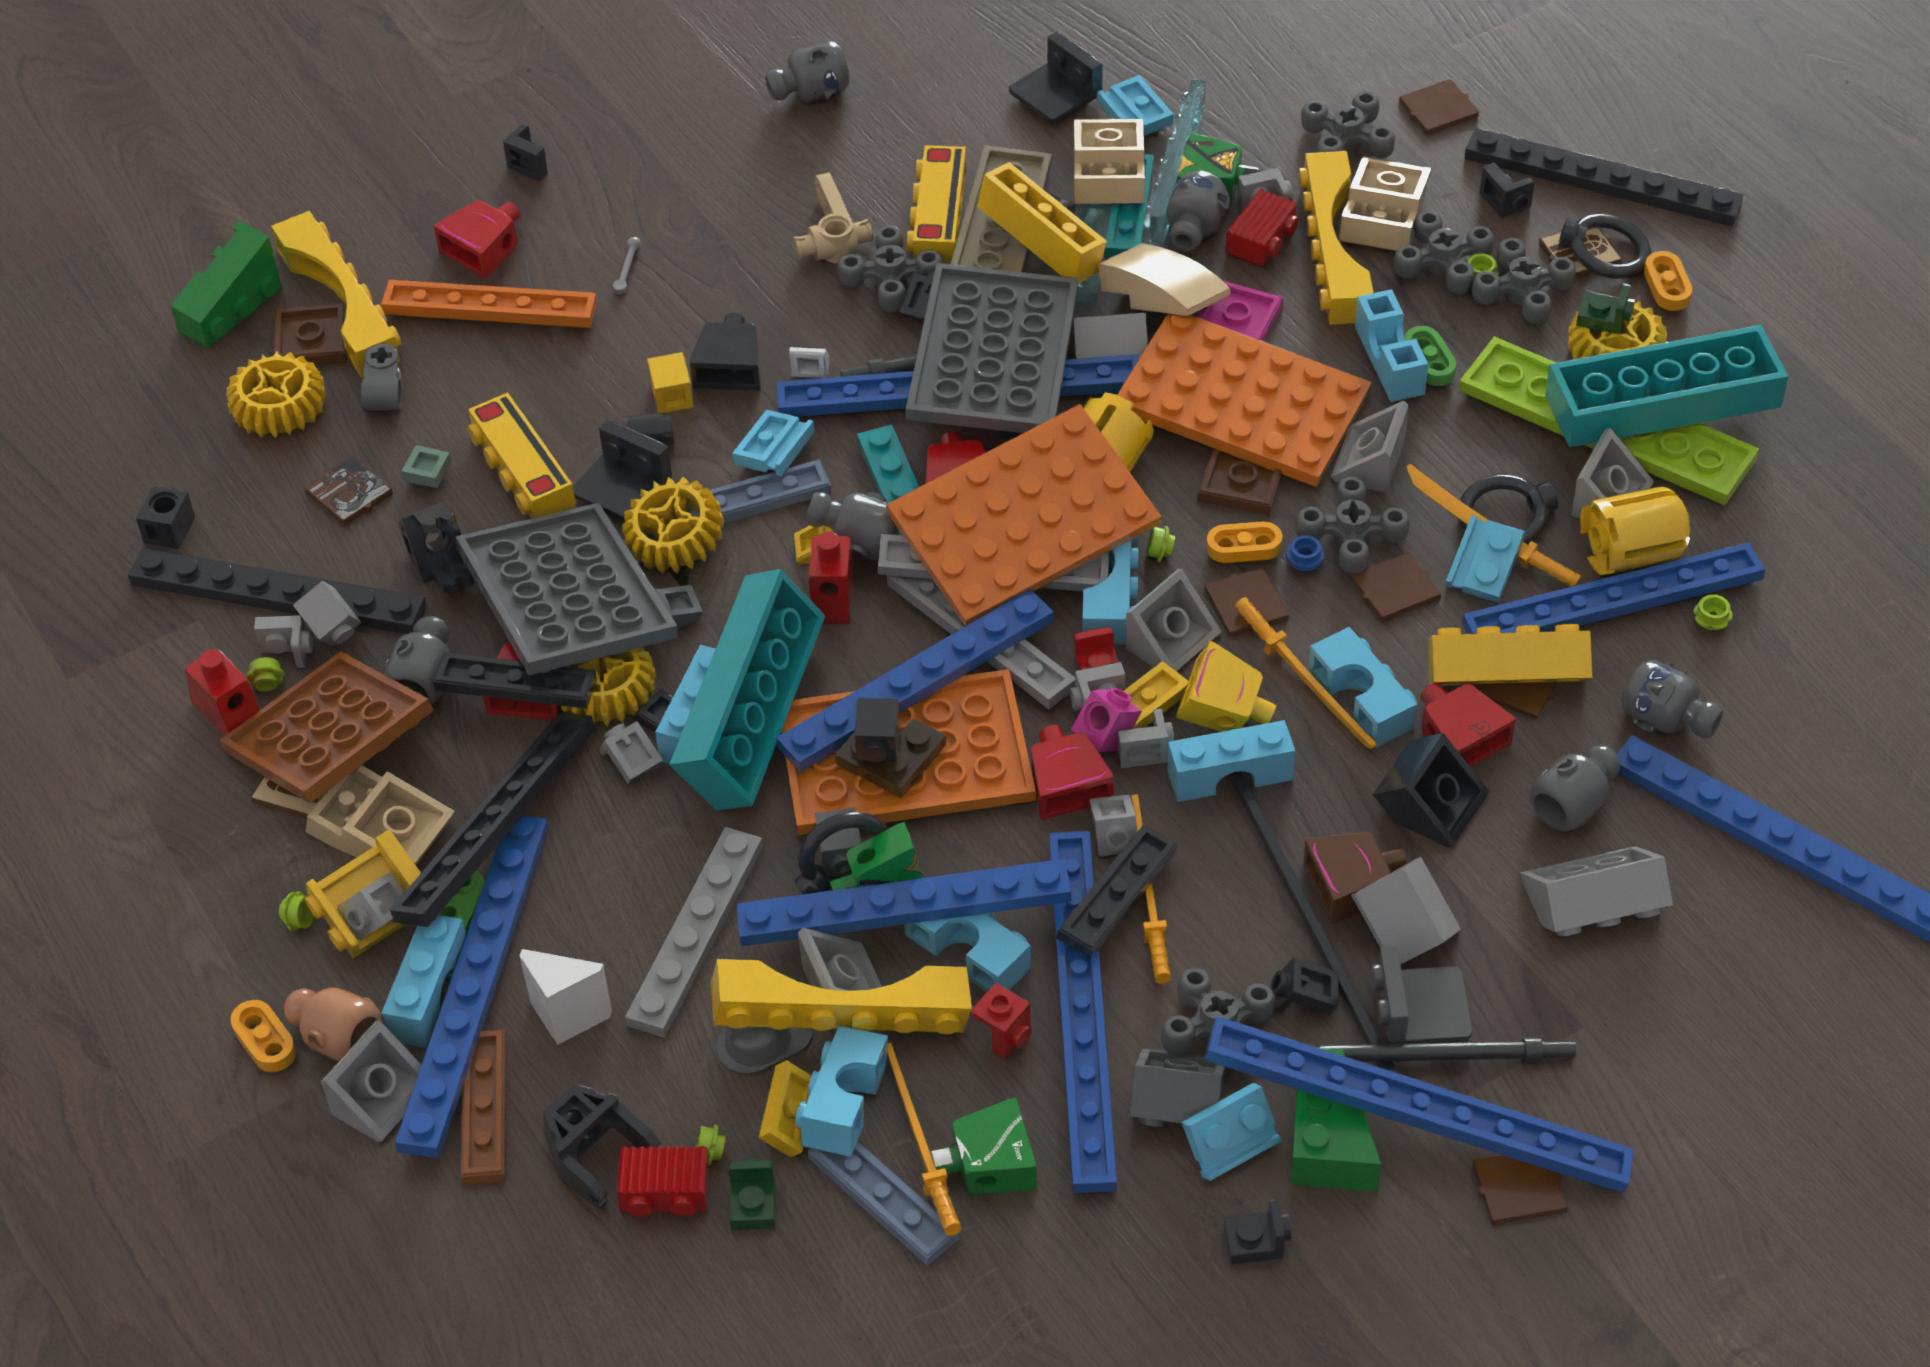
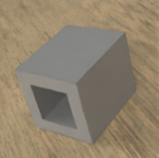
(327, 614)

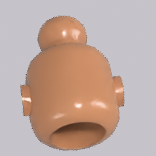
(330, 1019)

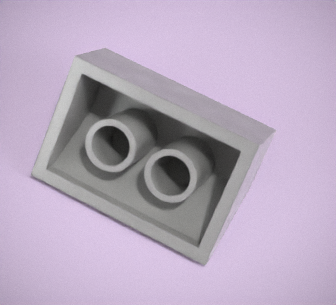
(1598, 889)

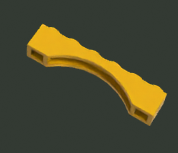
(1327, 191)
(308, 252)
(757, 996)

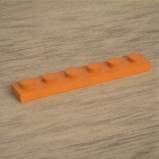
(489, 303)

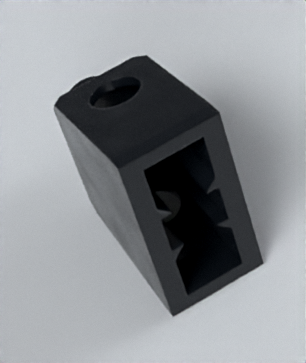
(727, 356)

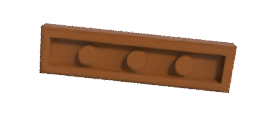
(485, 1112)

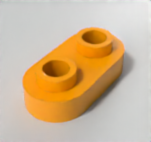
(1668, 280)
(1244, 542)
(265, 1038)

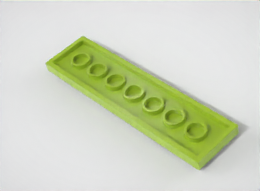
(1683, 455)

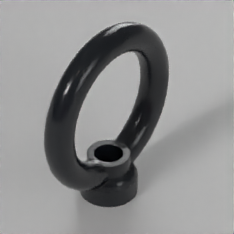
(1574, 233)
(1540, 499)
(815, 877)

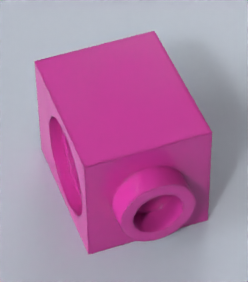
(1094, 719)

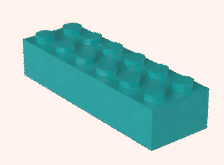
(1666, 385)
(747, 690)

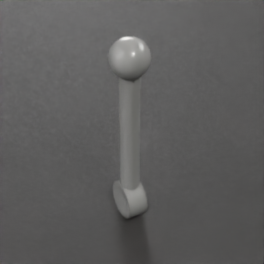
(620, 285)

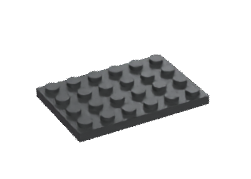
(992, 348)
(565, 588)

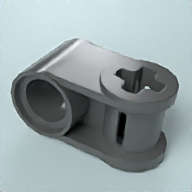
(381, 379)

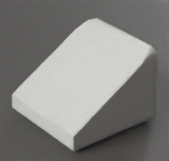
(809, 362)

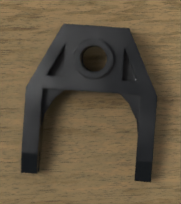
(438, 558)
(577, 1123)

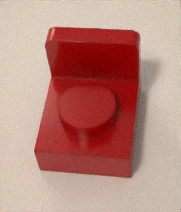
(1094, 648)

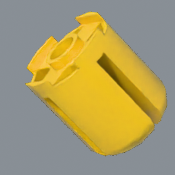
(1120, 427)
(1635, 530)

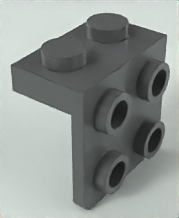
(1420, 1003)

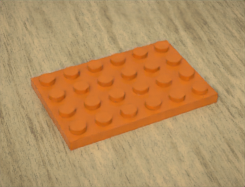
(1244, 397)
(1023, 514)
(977, 768)

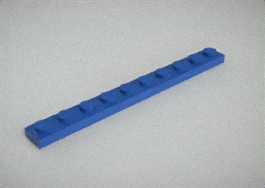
(892, 390)
(1777, 836)
(471, 990)
(1083, 1033)
(1420, 1104)

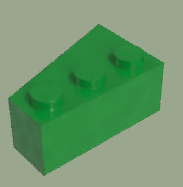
(229, 289)
(1332, 1145)

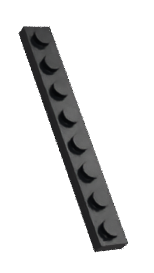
(1604, 176)
(269, 588)
(492, 820)

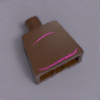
(1344, 866)

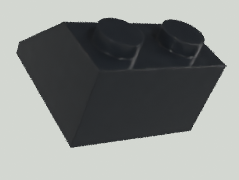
(1431, 790)

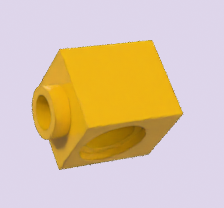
(670, 383)

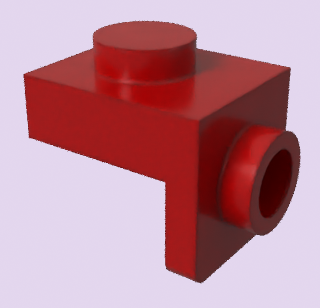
(1007, 1017)

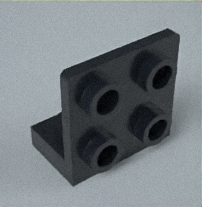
(1062, 83)
(625, 467)

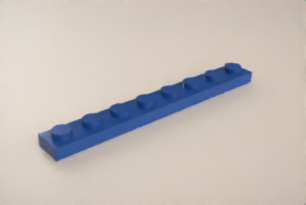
(1625, 592)
(919, 676)
(904, 902)

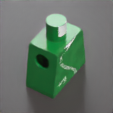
(990, 1151)

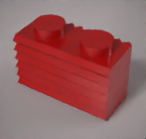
(1262, 228)
(663, 1180)

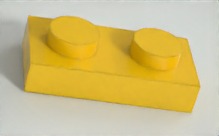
(1156, 690)
(779, 1121)

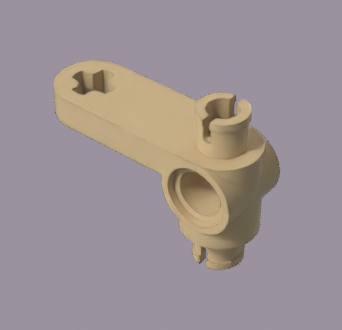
(835, 232)

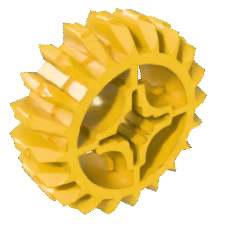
(1640, 331)
(276, 394)
(679, 533)
(626, 685)

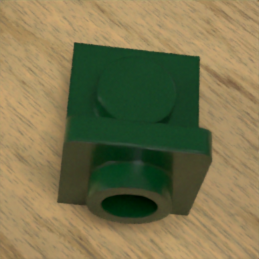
(1605, 311)
(752, 1194)

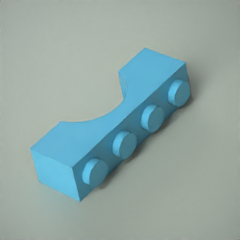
(1110, 600)

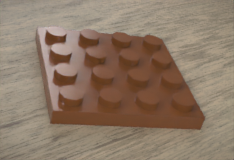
(326, 726)

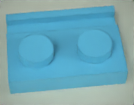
(1136, 101)
(773, 442)
(1485, 559)
(1231, 1131)

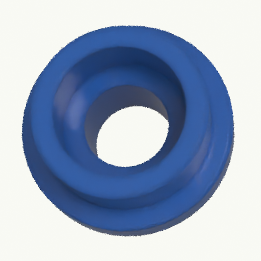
(1305, 553)

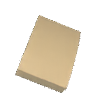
(1109, 161)
(1384, 204)
(1161, 280)
(368, 805)

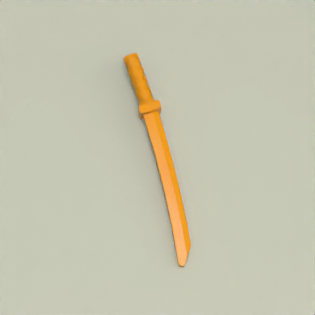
(1528, 553)
(1276, 643)
(1154, 930)
(934, 1179)

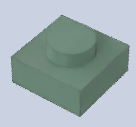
(426, 466)

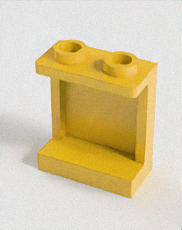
(351, 878)

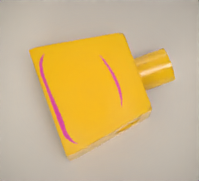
(1223, 692)

